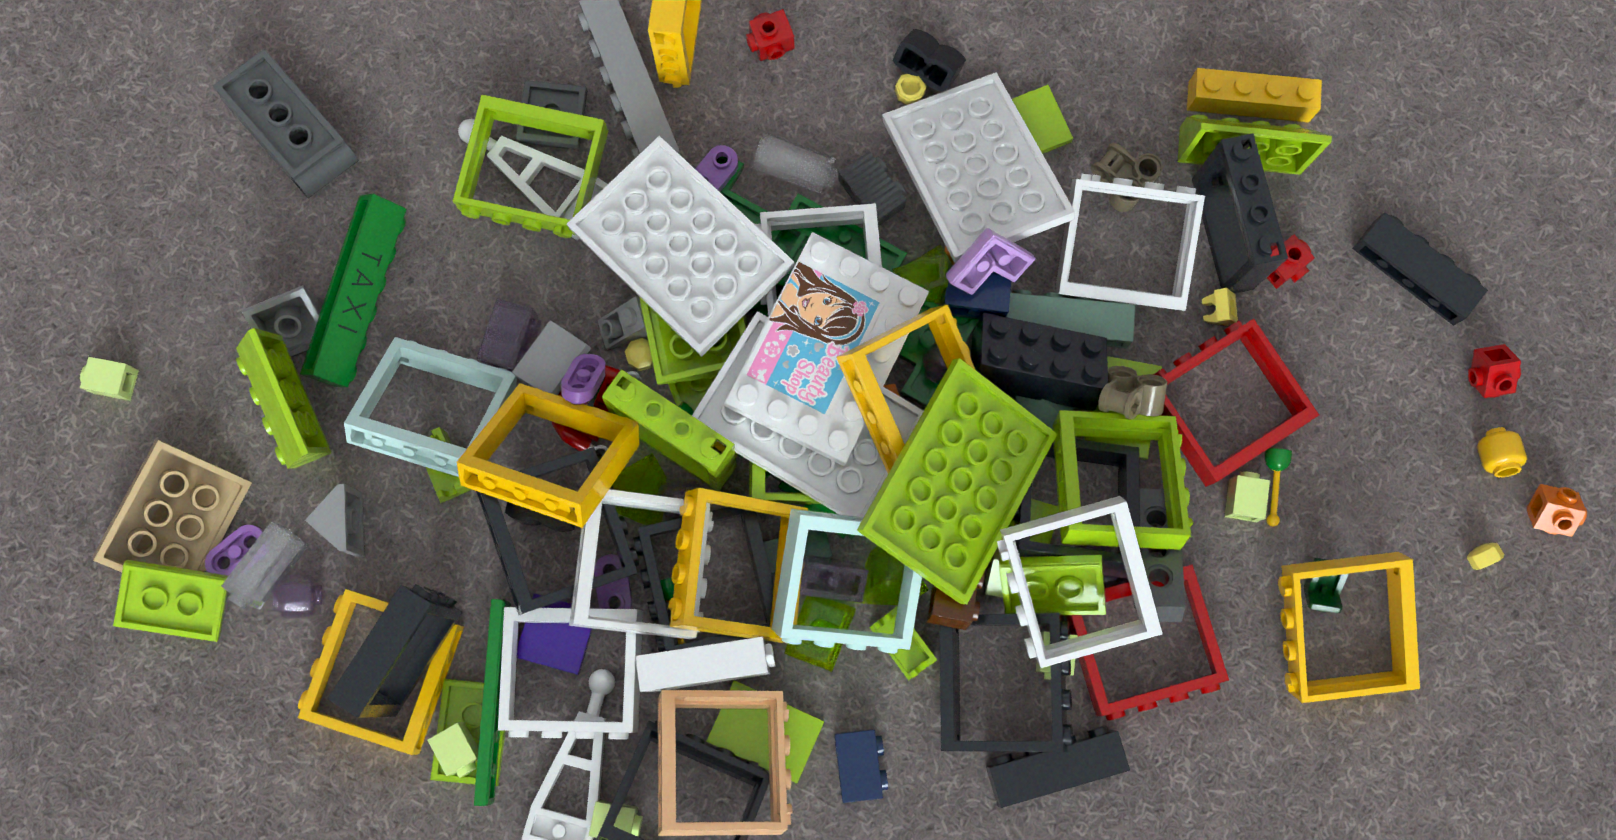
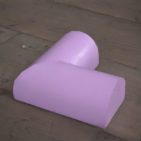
(989, 254)

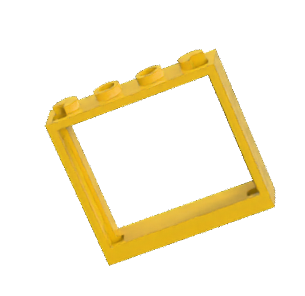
(673, 38)
(866, 388)
(537, 493)
(687, 567)
(1402, 629)
(323, 666)

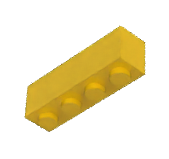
(1254, 95)

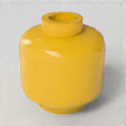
(1502, 452)

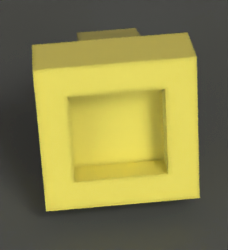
(1225, 307)

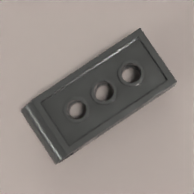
(265, 95)

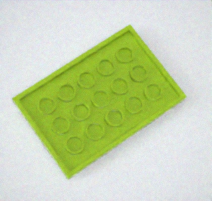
(958, 481)

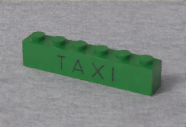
(354, 291)

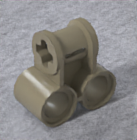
(1126, 167)
(1132, 393)

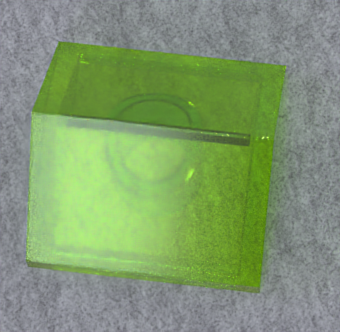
(826, 614)

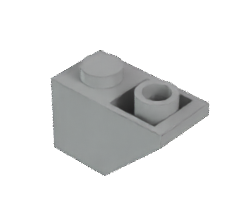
(623, 324)

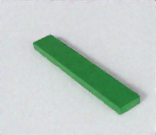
(489, 732)

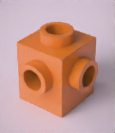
(1556, 510)

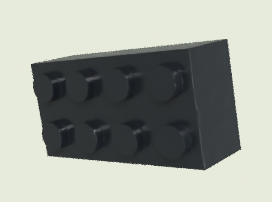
(1040, 361)

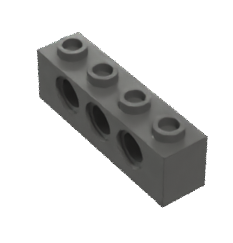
(1168, 569)

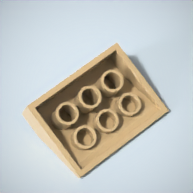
(172, 511)

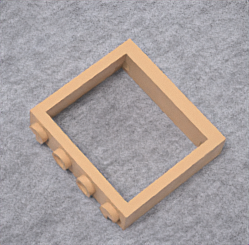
(778, 748)

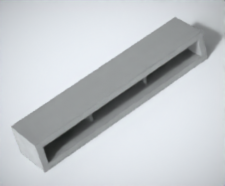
(626, 74)

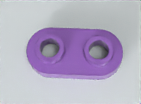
(717, 173)
(583, 378)
(233, 547)
(615, 589)

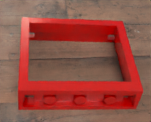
(1277, 375)
(1174, 692)

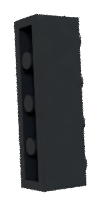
(1420, 268)
(1050, 772)

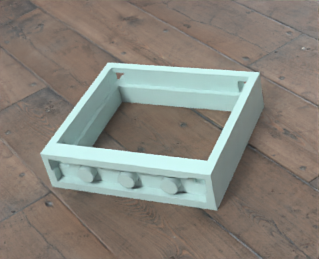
(407, 444)
(799, 524)

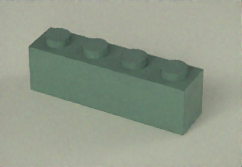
(1081, 314)

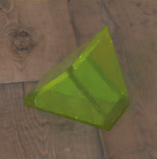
(928, 272)
(643, 478)
(884, 579)

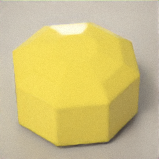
(910, 89)
(639, 354)
(1485, 555)

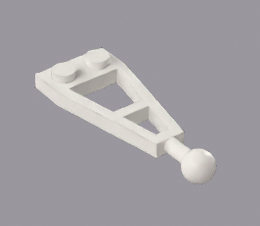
(538, 160)
(553, 825)

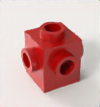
(770, 35)
(1295, 266)
(1494, 371)

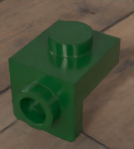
(1324, 592)

